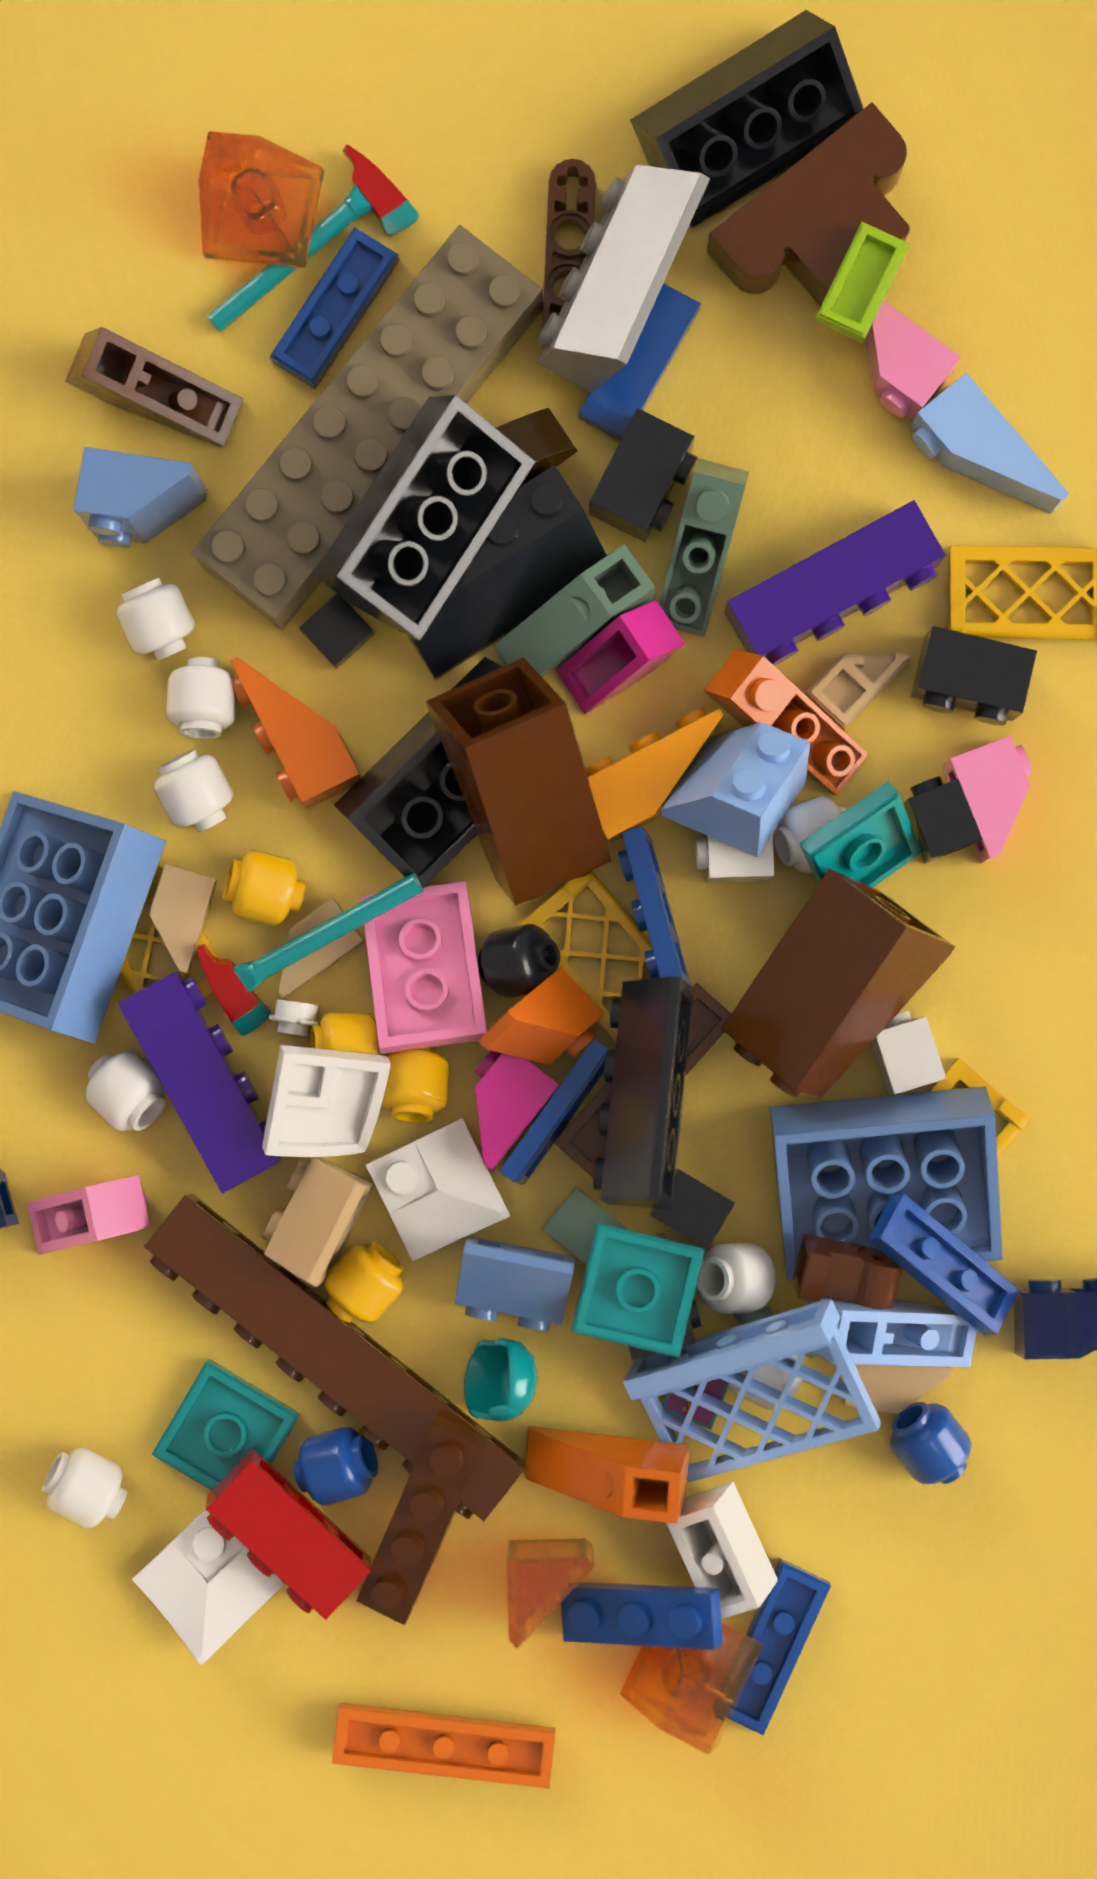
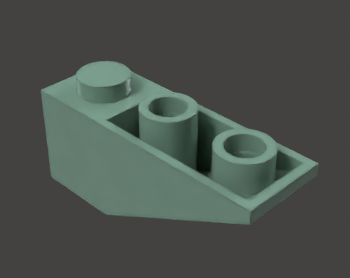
(702, 545)
(578, 612)

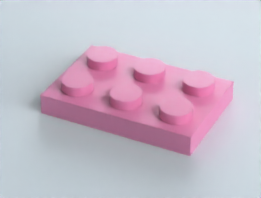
(426, 971)

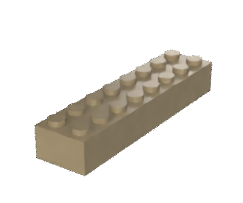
(432, 342)

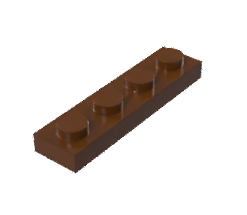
(582, 1137)
(422, 1519)

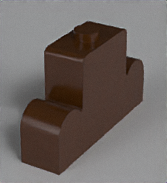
(816, 209)

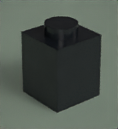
(941, 818)
(696, 1210)

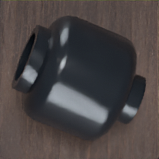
(517, 959)

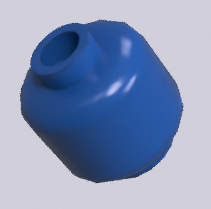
(930, 1443)
(335, 1466)

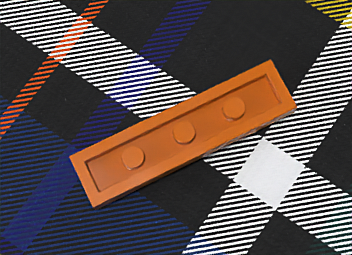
(444, 1745)

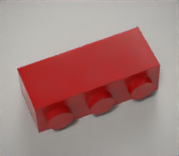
(287, 1535)

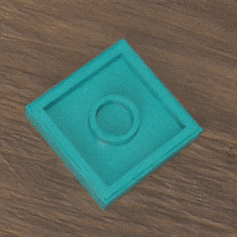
(865, 840)
(637, 1289)
(221, 1424)

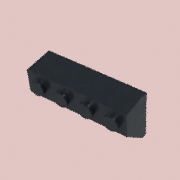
(753, 112)
(425, 516)
(523, 562)
(413, 801)
(645, 1093)

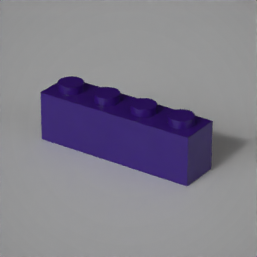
(836, 583)
(199, 1078)

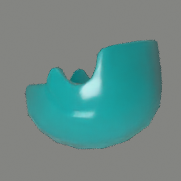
(500, 1380)

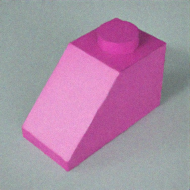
(620, 655)
(508, 1101)

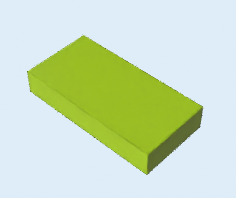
(862, 282)

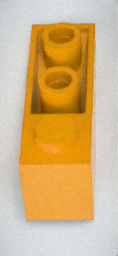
(641, 783)

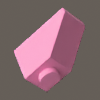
(906, 362)
(994, 787)
(89, 1214)

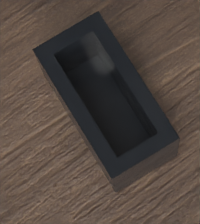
(643, 475)
(973, 675)

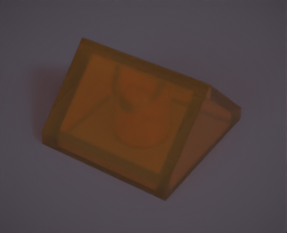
(540, 1578)

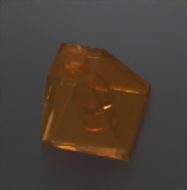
(256, 201)
(693, 1689)

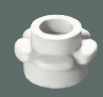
(295, 1017)

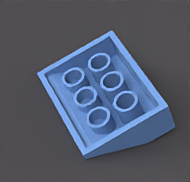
(67, 911)
(851, 1155)

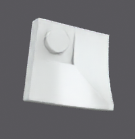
(324, 1102)
(437, 1189)
(205, 1586)

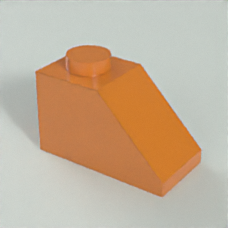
(546, 1022)

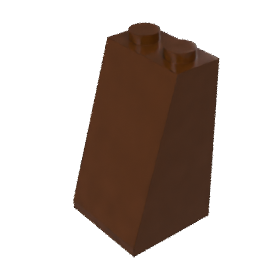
(521, 779)
(833, 984)

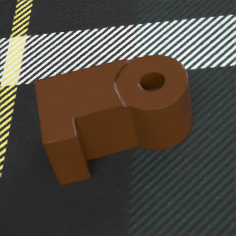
(845, 1273)

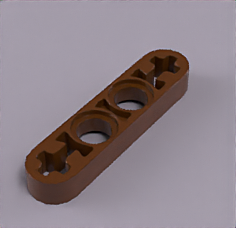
(559, 260)

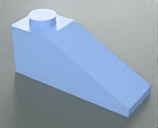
(978, 442)
(903, 1335)

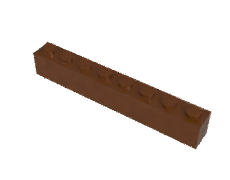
(318, 1345)

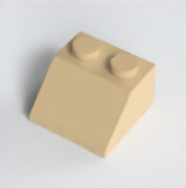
(317, 1218)

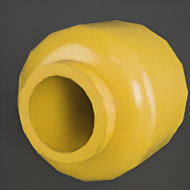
(263, 887)
(345, 1033)
(416, 1085)
(364, 1282)

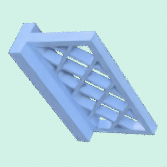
(743, 1349)

